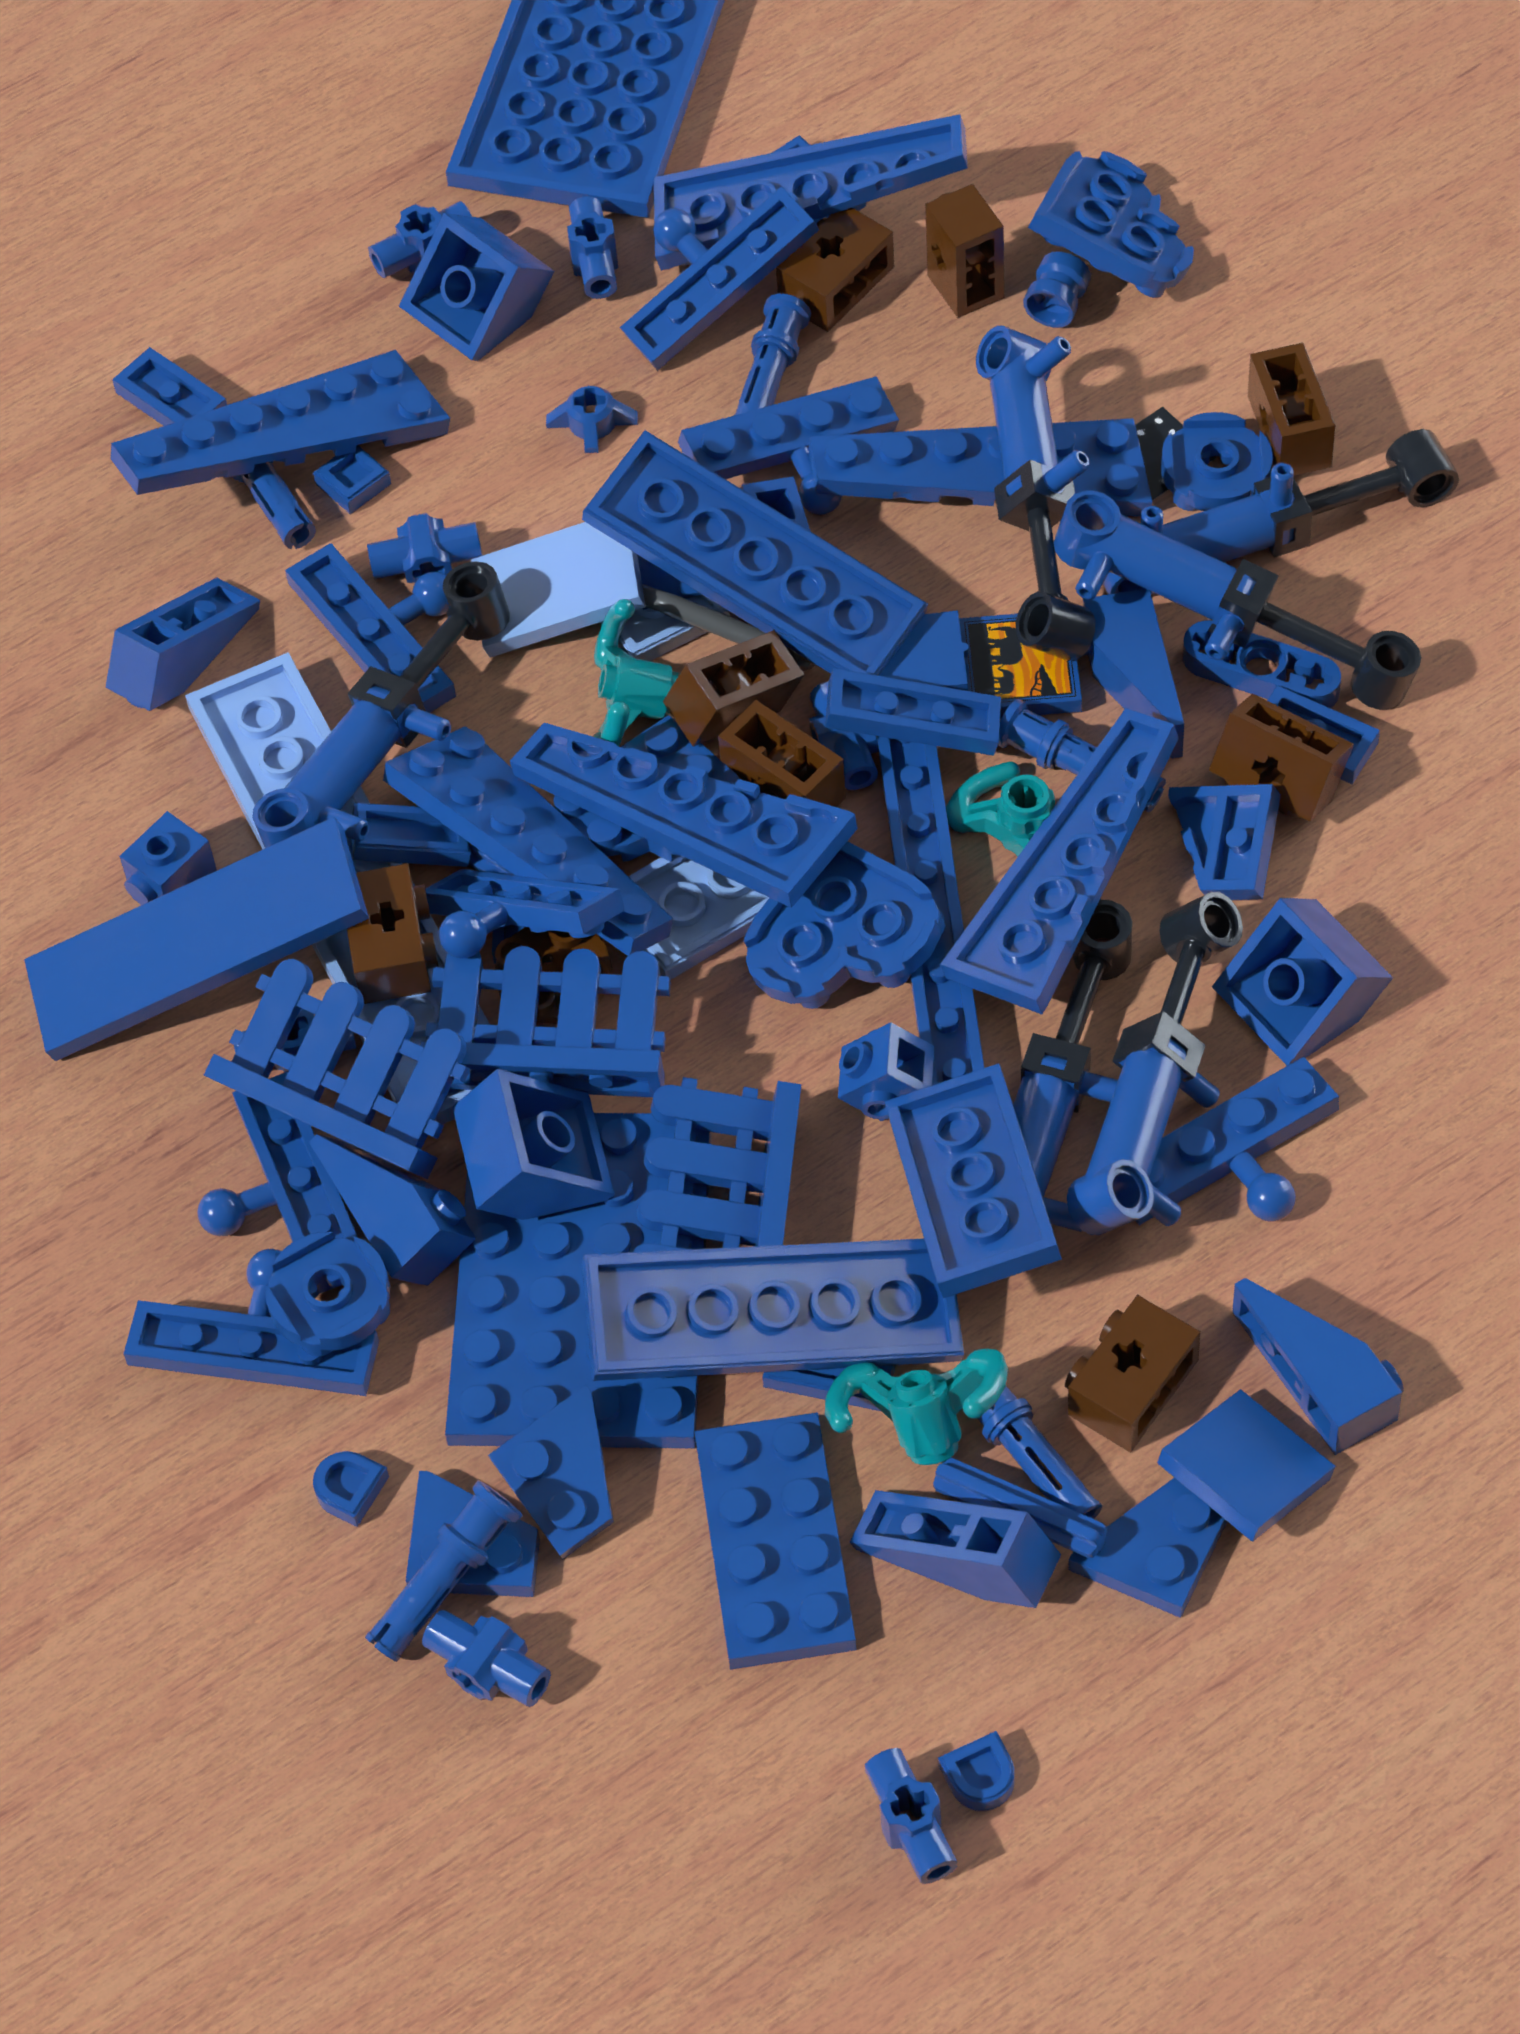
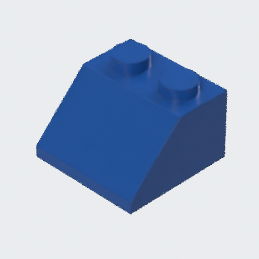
(474, 285)
(1301, 979)
(531, 1147)

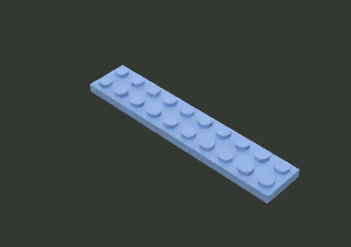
(261, 735)

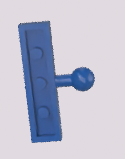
(716, 275)
(784, 431)
(365, 624)
(485, 901)
(1240, 1131)
(293, 1177)
(242, 1344)

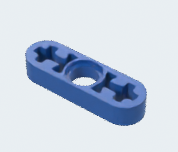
(1305, 664)

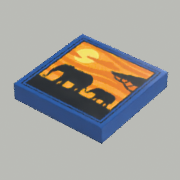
(1013, 671)

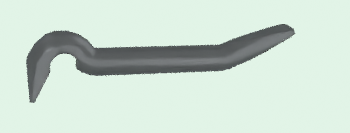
(708, 619)

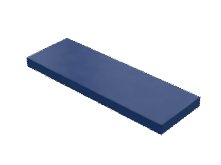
(753, 559)
(195, 939)
(766, 1309)

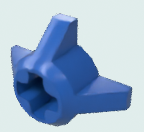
(591, 425)

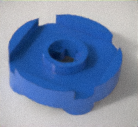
(1210, 435)
(334, 1323)

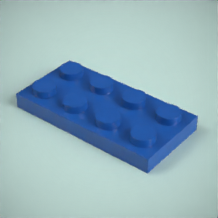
(972, 1181)
(775, 1541)

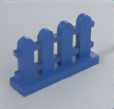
(574, 1051)
(369, 1078)
(720, 1166)

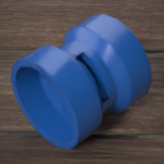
(1062, 282)

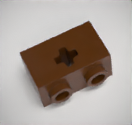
(965, 250)
(837, 265)
(1291, 408)
(724, 684)
(1283, 750)
(781, 757)
(388, 948)
(1132, 1372)

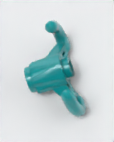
(627, 683)
(1013, 816)
(921, 1402)

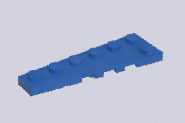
(817, 176)
(319, 414)
(969, 463)
(726, 827)
(518, 828)
(1047, 896)

